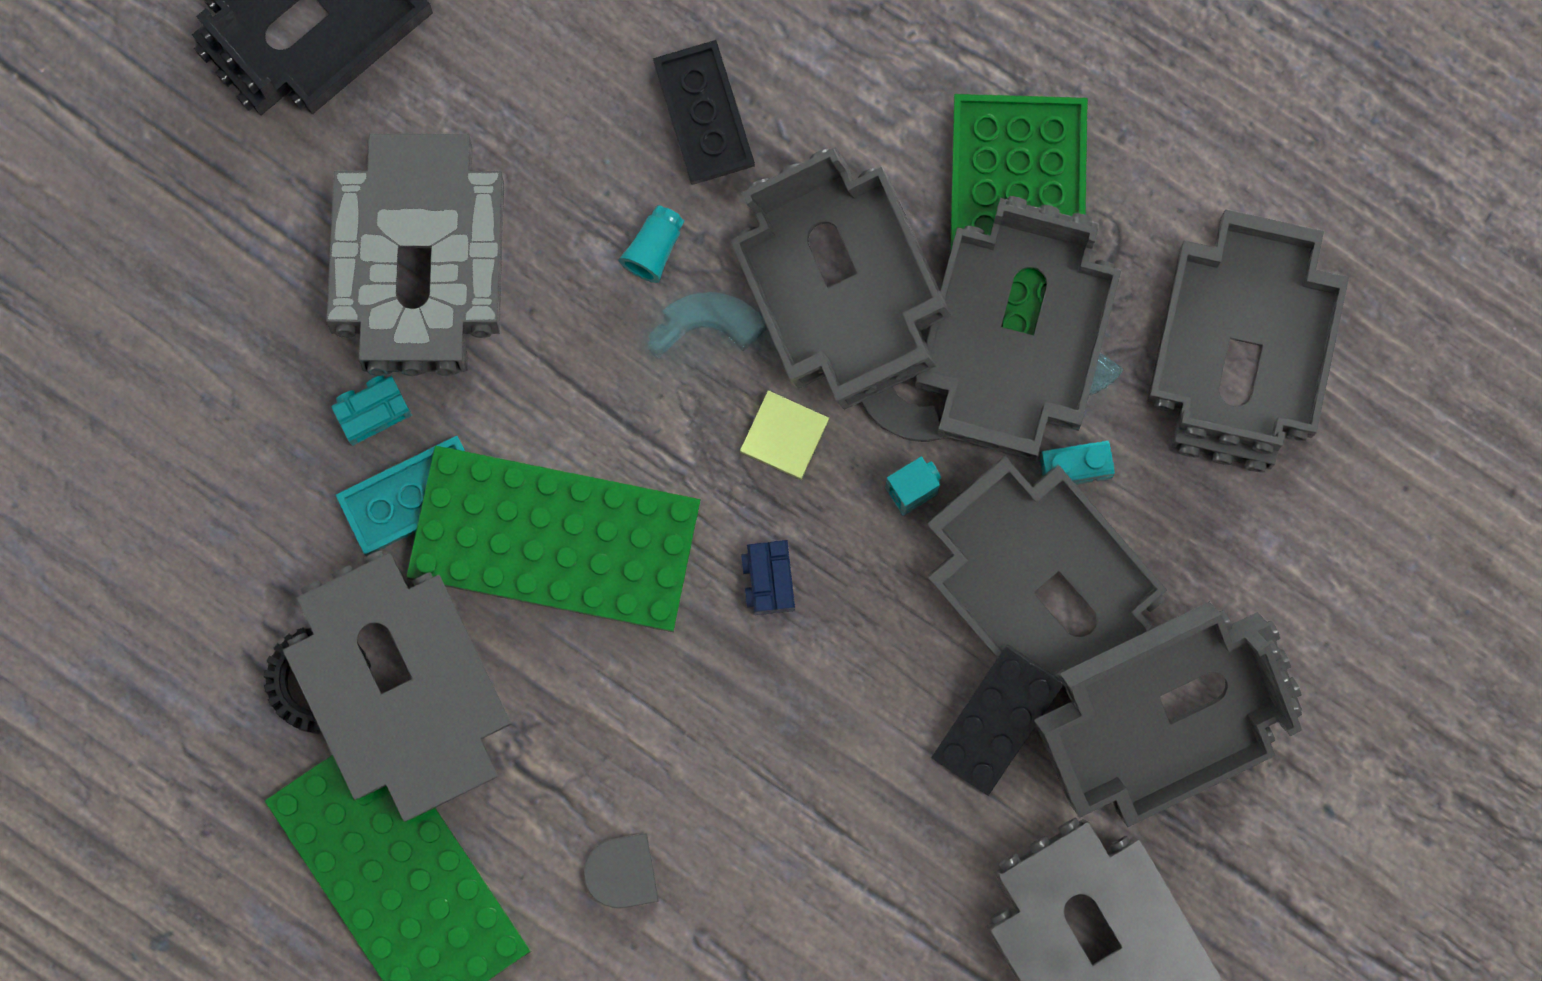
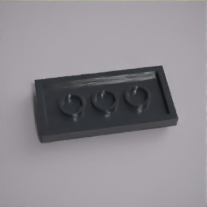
(703, 112)
(997, 719)

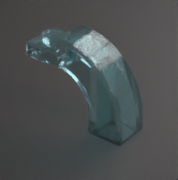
(707, 310)

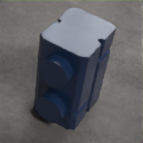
(770, 578)

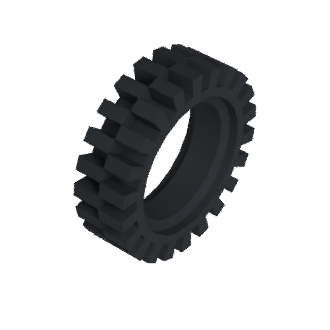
(278, 691)

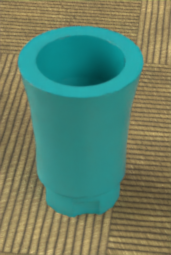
(653, 244)

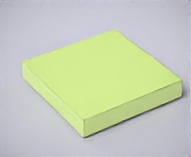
(784, 435)

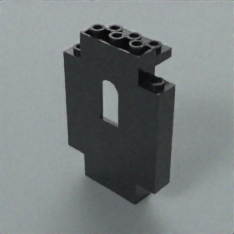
(315, 65)

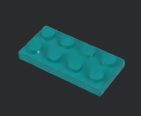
(389, 502)

